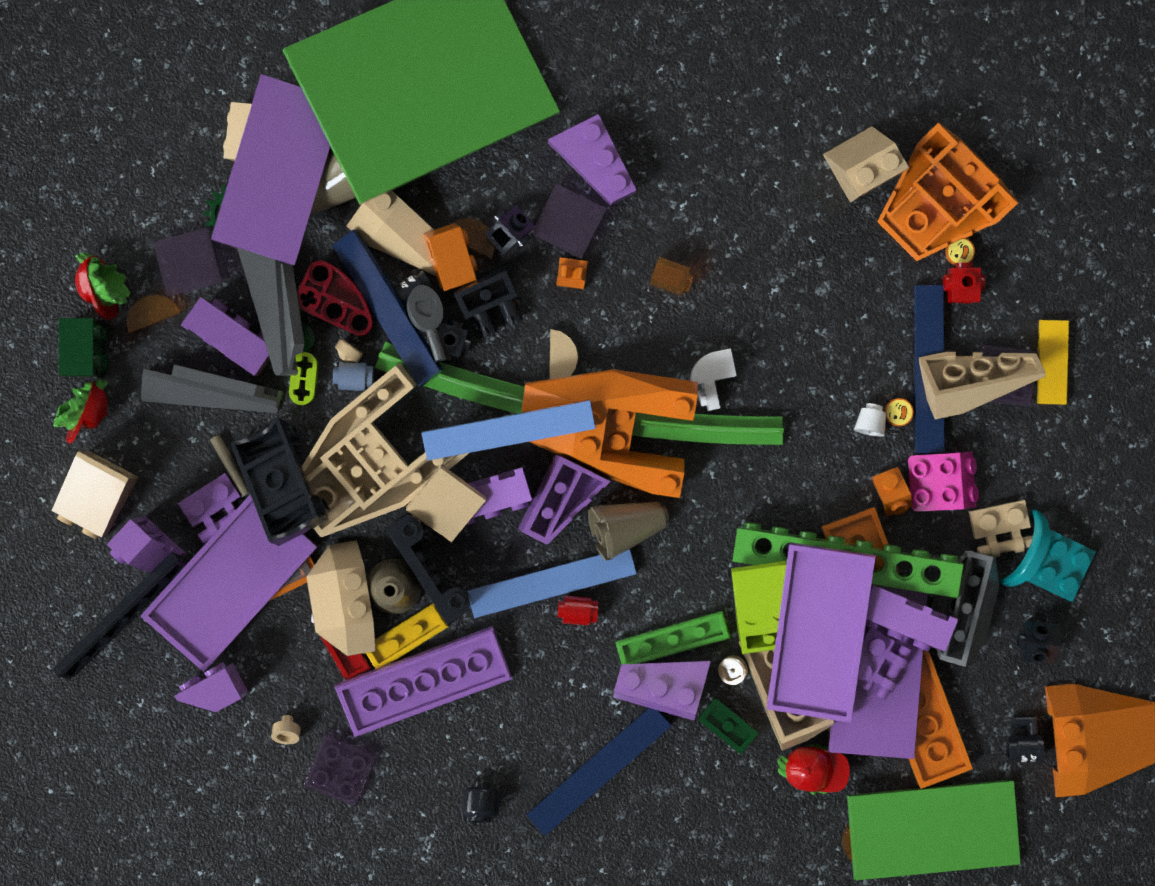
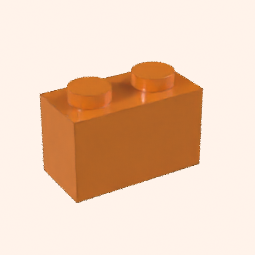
(450, 256)

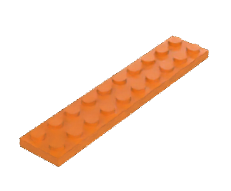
(938, 742)

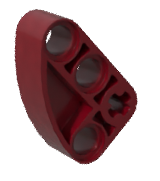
(335, 290)

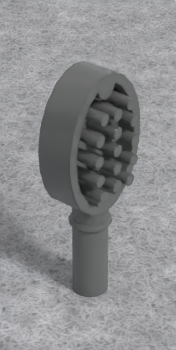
(426, 314)

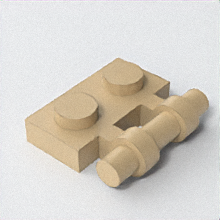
(1001, 519)

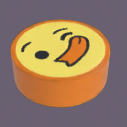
(960, 252)
(898, 412)

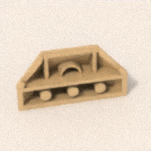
(342, 599)

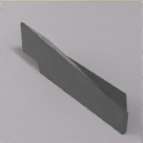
(277, 309)
(205, 389)

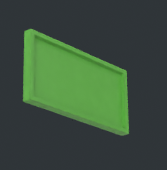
(933, 829)

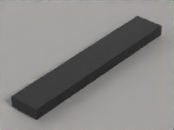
(120, 616)

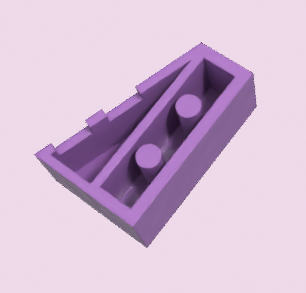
(595, 159)
(228, 334)
(501, 492)
(559, 498)
(142, 545)
(909, 620)
(663, 686)

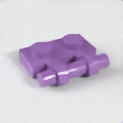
(209, 500)
(874, 652)

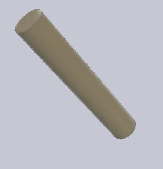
(230, 464)

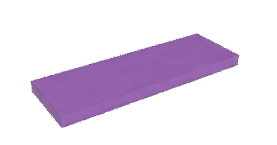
(423, 681)

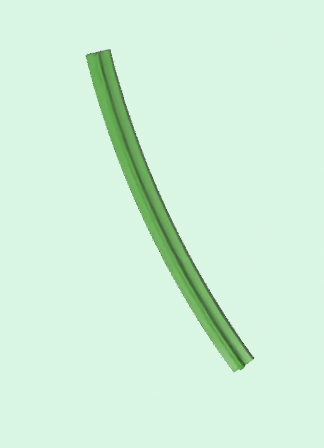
(510, 398)

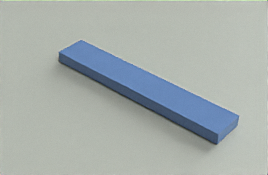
(508, 430)
(549, 583)

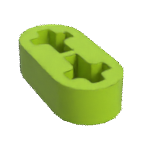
(311, 379)

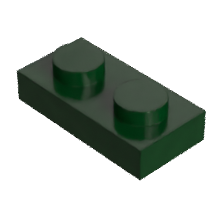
(727, 725)

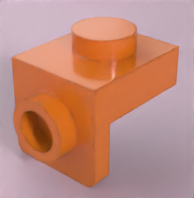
(893, 491)

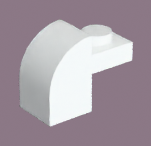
(707, 370)

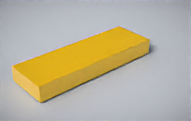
(1054, 359)
(407, 636)

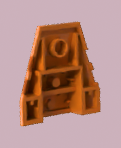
(943, 196)
(1098, 737)

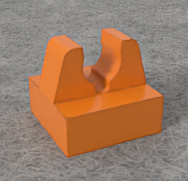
(571, 273)

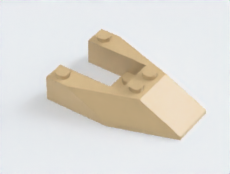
(359, 467)

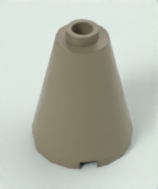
(332, 188)
(625, 525)
(400, 576)

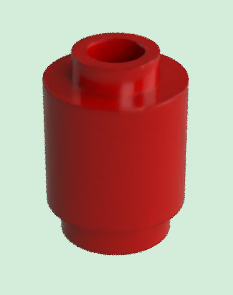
(578, 610)

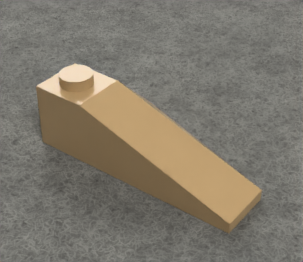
(788, 727)

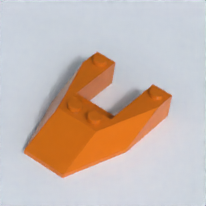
(614, 402)

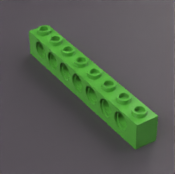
(945, 584)

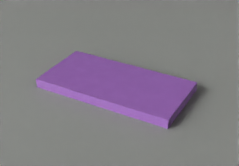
(273, 174)
(224, 586)
(820, 632)
(890, 724)

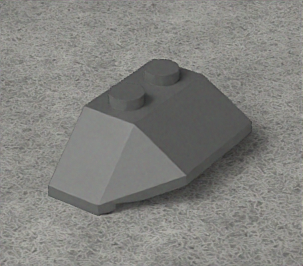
(971, 608)

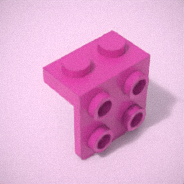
(943, 481)

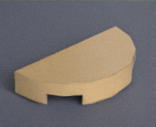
(562, 355)

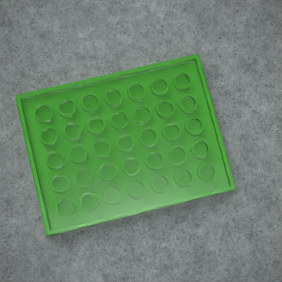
(418, 87)

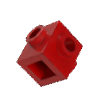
(957, 291)

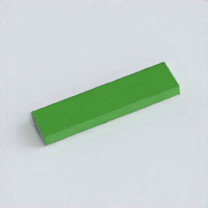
(673, 639)

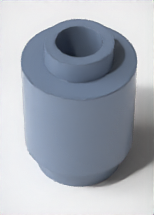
(353, 376)

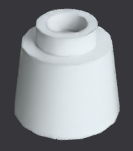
(871, 420)

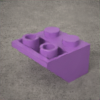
(215, 691)

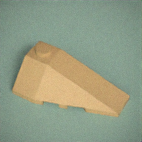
(394, 229)
(966, 382)

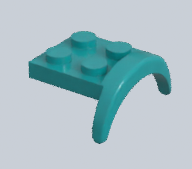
(1052, 562)

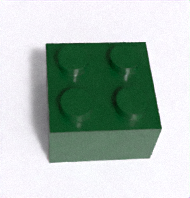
(82, 347)

